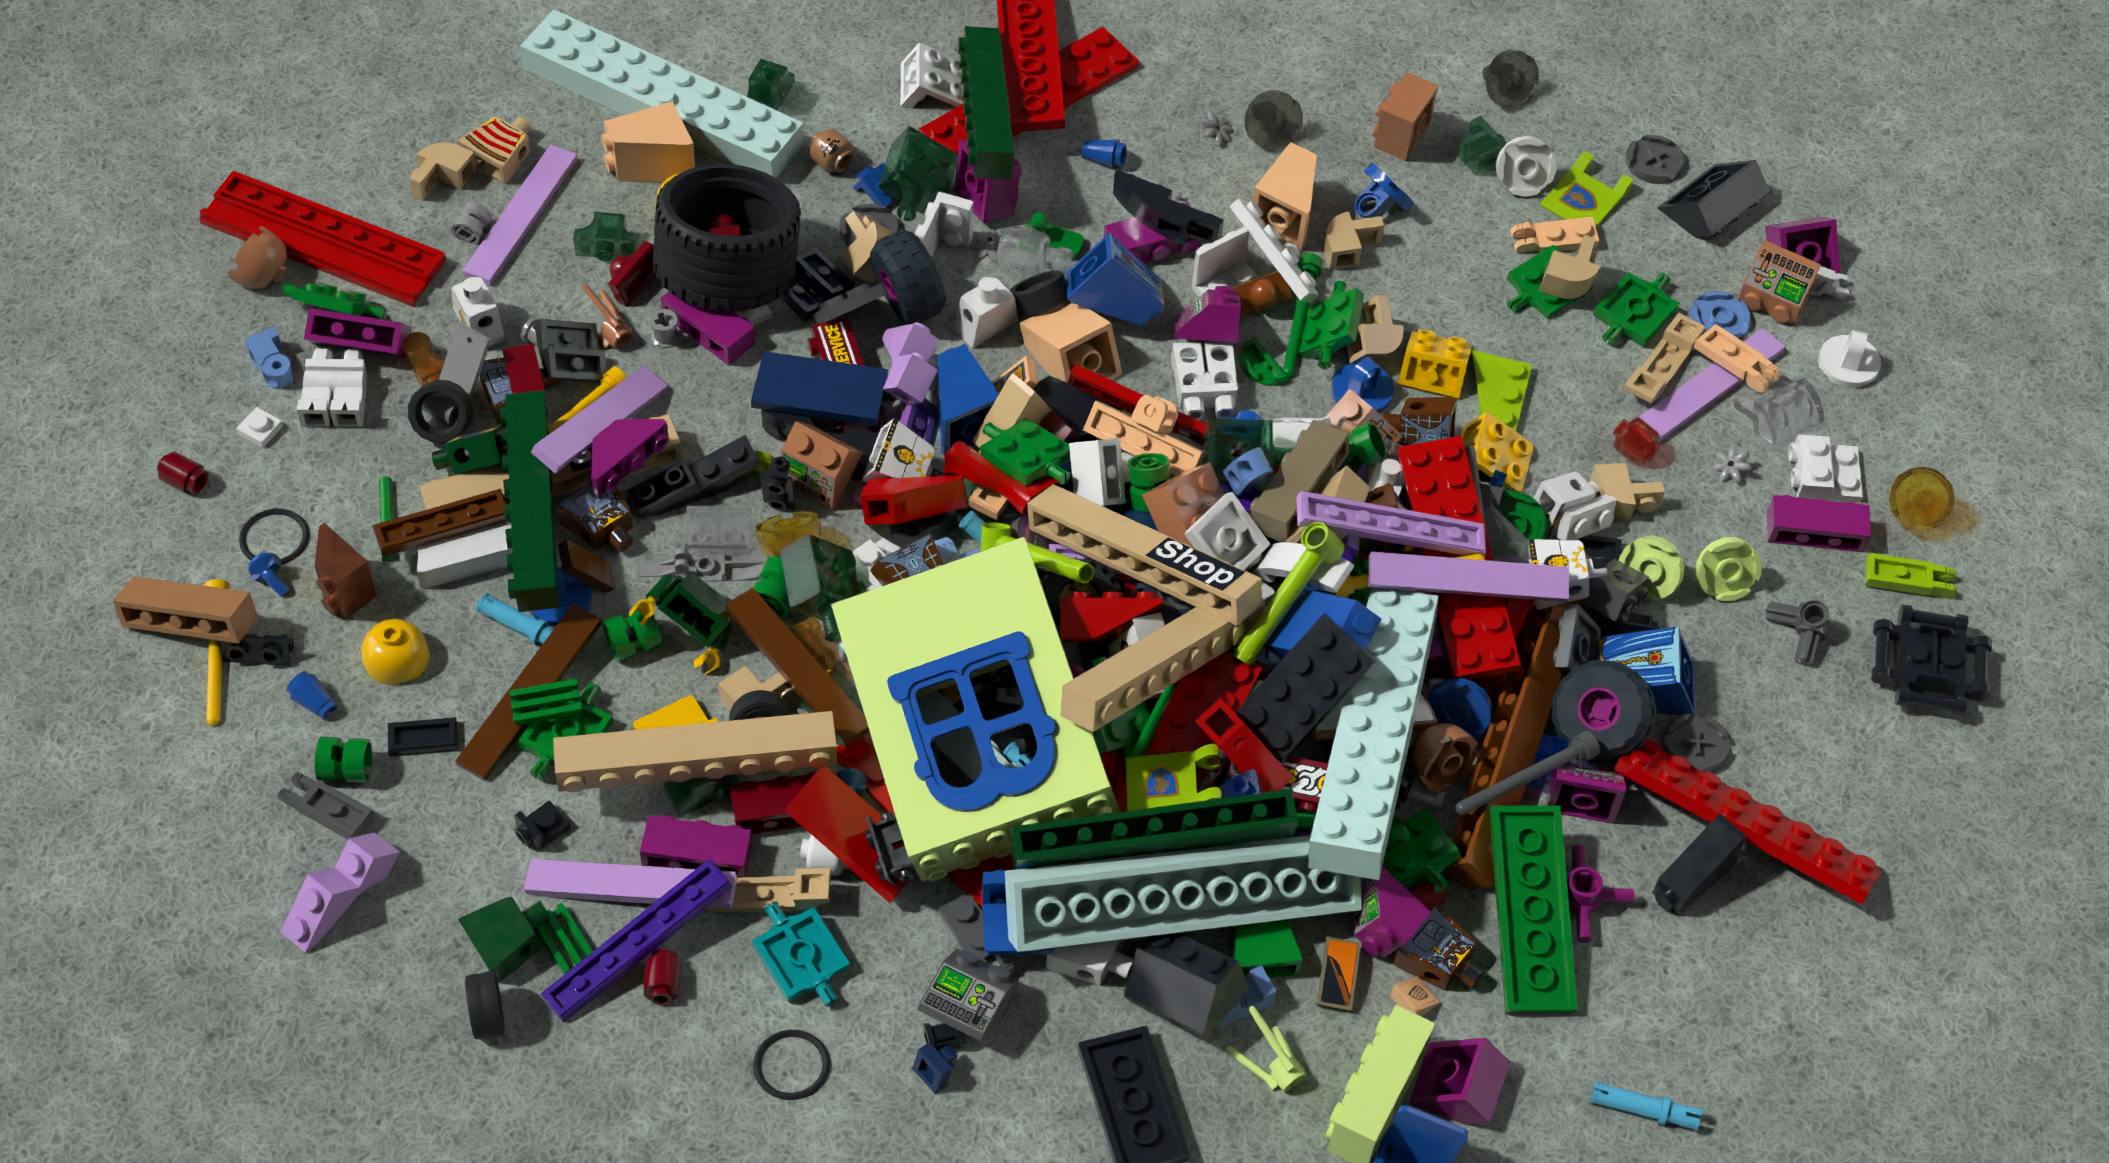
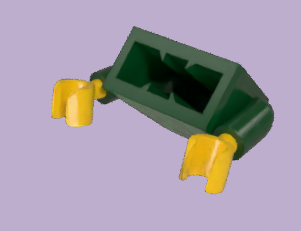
(695, 609)

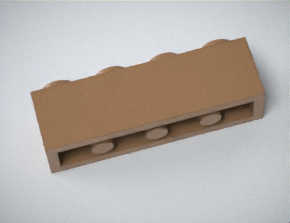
(185, 609)

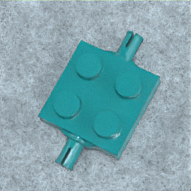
(800, 954)

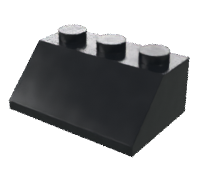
(1716, 198)
(1185, 982)

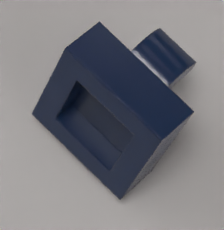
(934, 1066)

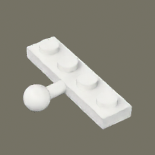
(1283, 256)

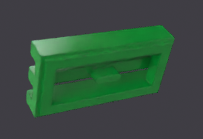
(546, 690)
(562, 911)

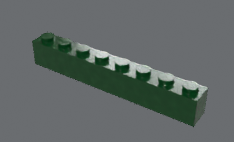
(985, 103)
(531, 504)
(1155, 830)

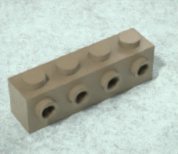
(1309, 465)

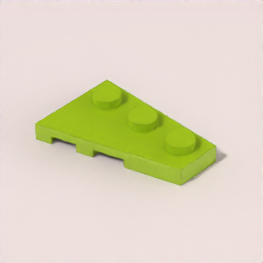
(1500, 386)

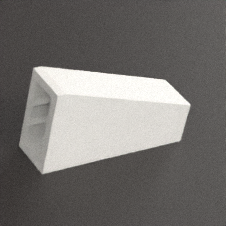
(463, 556)

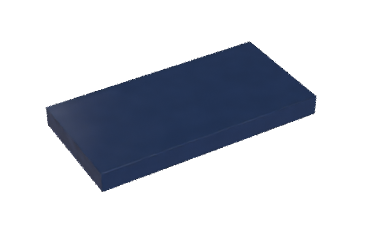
(819, 388)

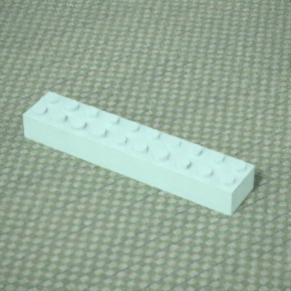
(635, 80)
(1374, 738)
(1171, 893)

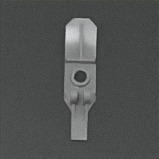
(722, 566)

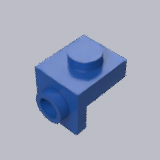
(869, 181)

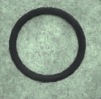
(275, 511)
(786, 1095)

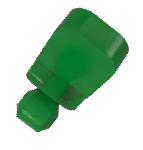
(1059, 236)

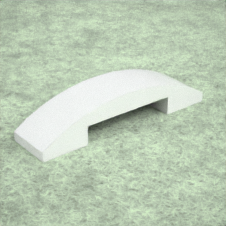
(1282, 557)

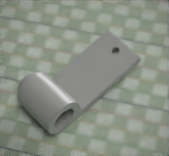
(461, 367)

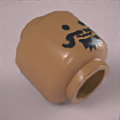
(832, 151)

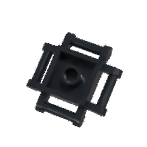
(1931, 660)

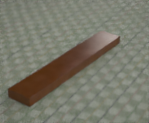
(797, 665)
(545, 667)

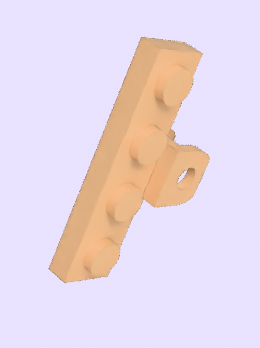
(1145, 431)

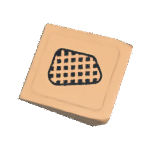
(1414, 996)

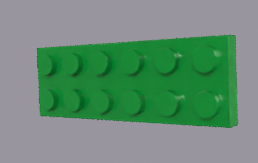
(1533, 909)

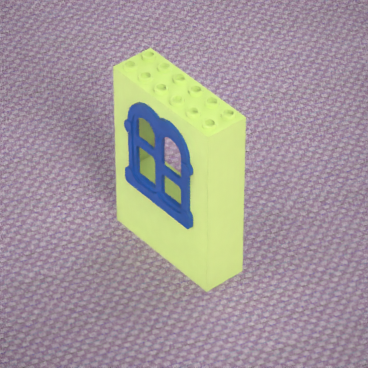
(942, 633)

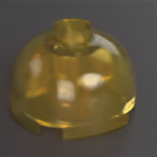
(1920, 498)
(777, 533)

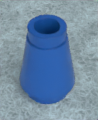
(1105, 152)
(311, 694)

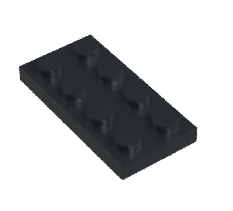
(1305, 687)
(1133, 1098)

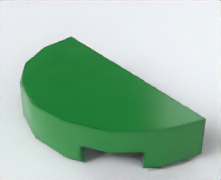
(1260, 365)

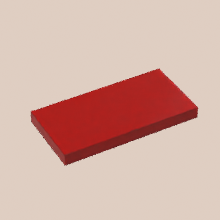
(839, 822)

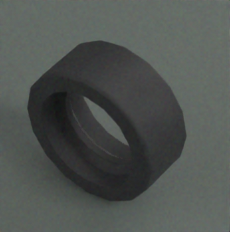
(1040, 293)
(417, 419)

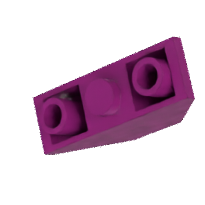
(623, 449)

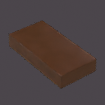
(586, 566)

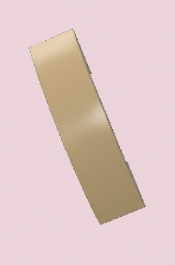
(1666, 359)
(793, 893)

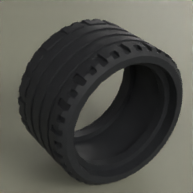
(723, 269)

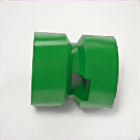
(1365, 447)
(1144, 474)
(773, 586)
(645, 636)
(354, 755)

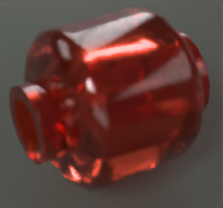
(1636, 440)

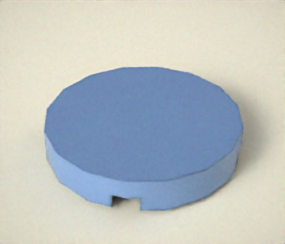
(1733, 315)

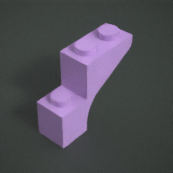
(910, 354)
(331, 891)

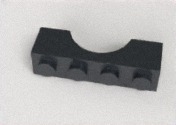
(862, 439)

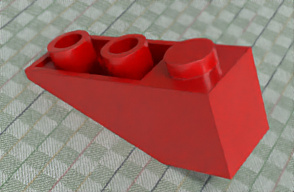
(911, 498)
(1097, 618)
(1243, 746)

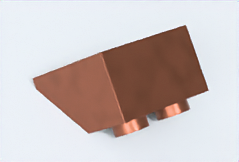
(341, 574)

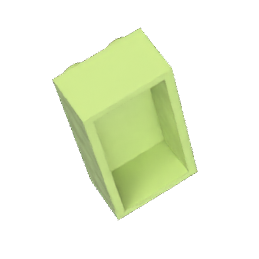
(1378, 1085)

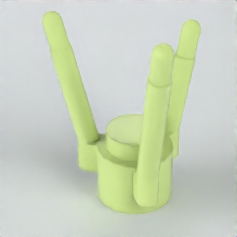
(1284, 1069)

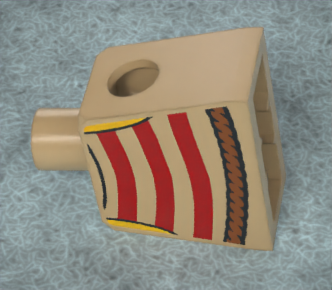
(499, 146)

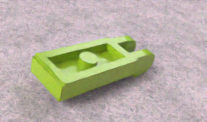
(1909, 576)

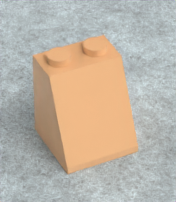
(648, 145)
(1286, 194)
(1072, 337)

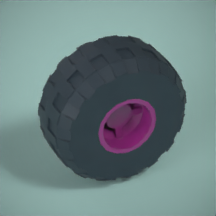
(908, 277)
(1607, 702)

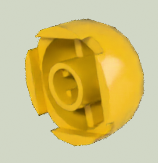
(394, 652)

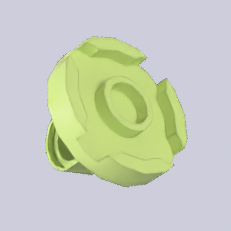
(1659, 561)
(1728, 568)

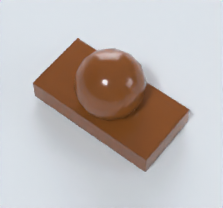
(1262, 293)

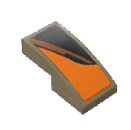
(1338, 973)

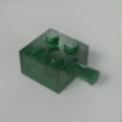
(917, 172)
(1227, 435)
(819, 576)

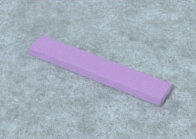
(520, 214)
(1704, 389)
(578, 433)
(1391, 524)
(1468, 576)
(610, 881)

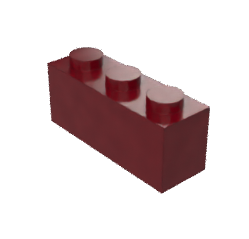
(762, 803)

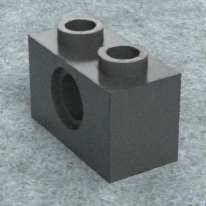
(1618, 591)

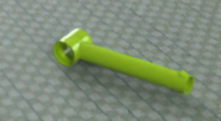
(998, 533)
(1321, 547)

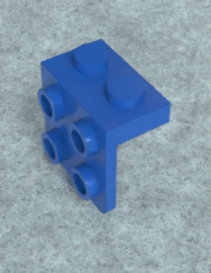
(995, 917)
(1419, 1139)

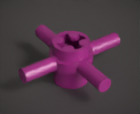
(1592, 894)

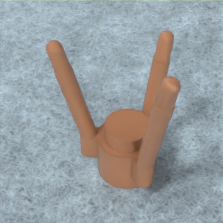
(614, 328)

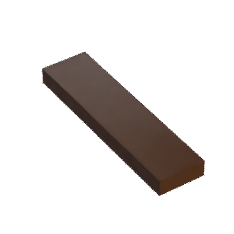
(440, 522)

